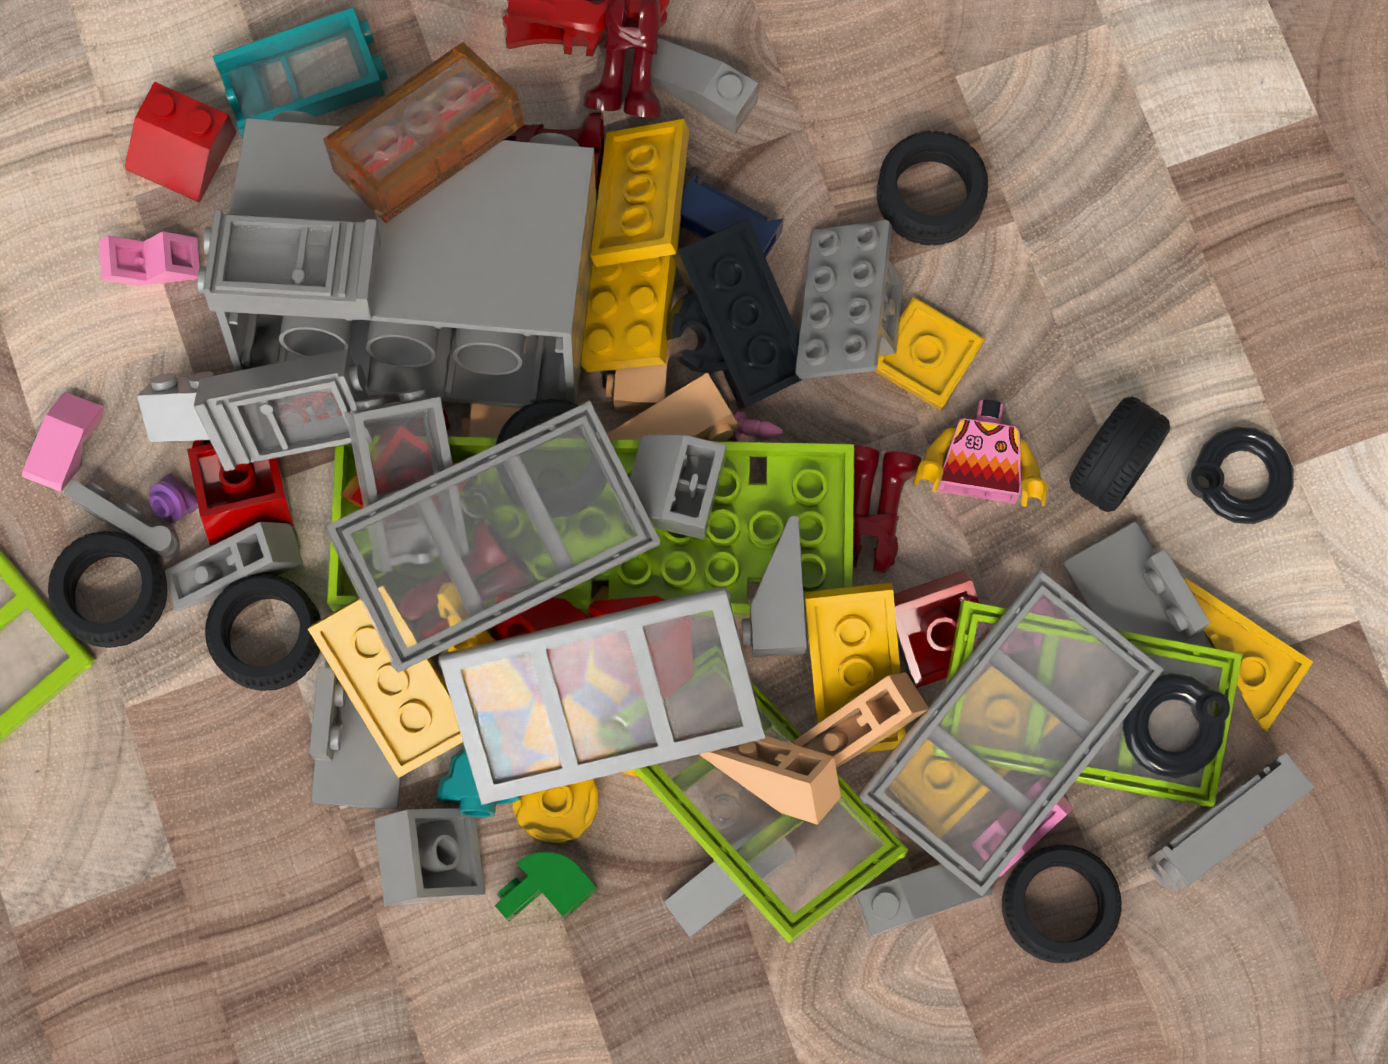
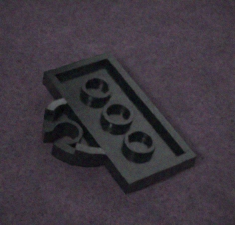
(735, 315)

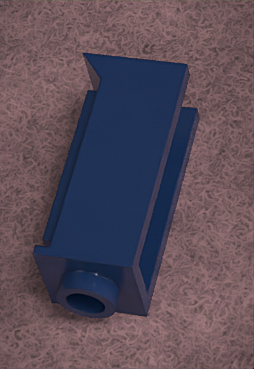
(710, 210)

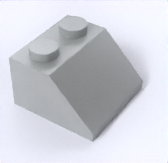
(428, 856)

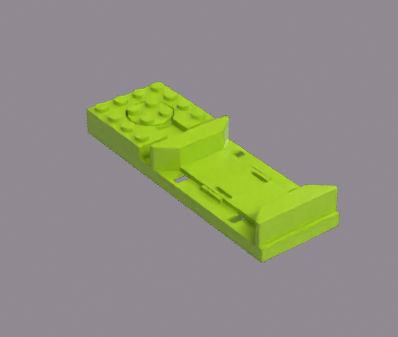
(741, 535)

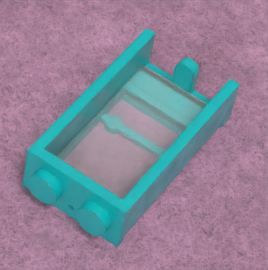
(302, 70)

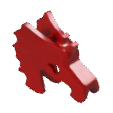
(564, 22)

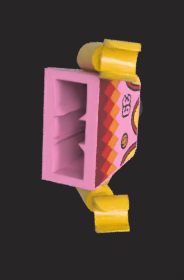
(983, 460)

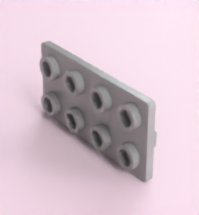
(849, 301)
(1137, 588)
(347, 758)

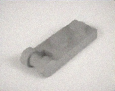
(124, 519)

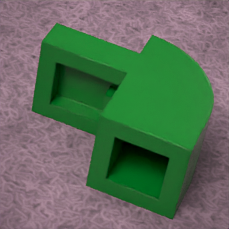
(548, 875)

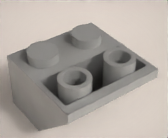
(678, 481)

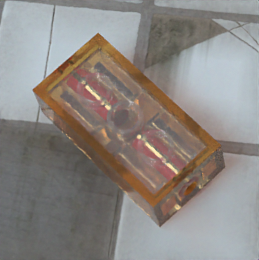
(424, 132)

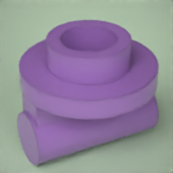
(171, 499)

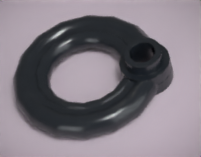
(1219, 499)
(1209, 734)

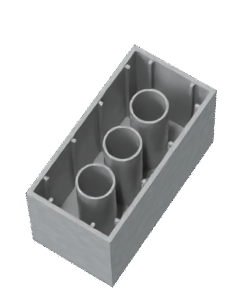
(457, 272)

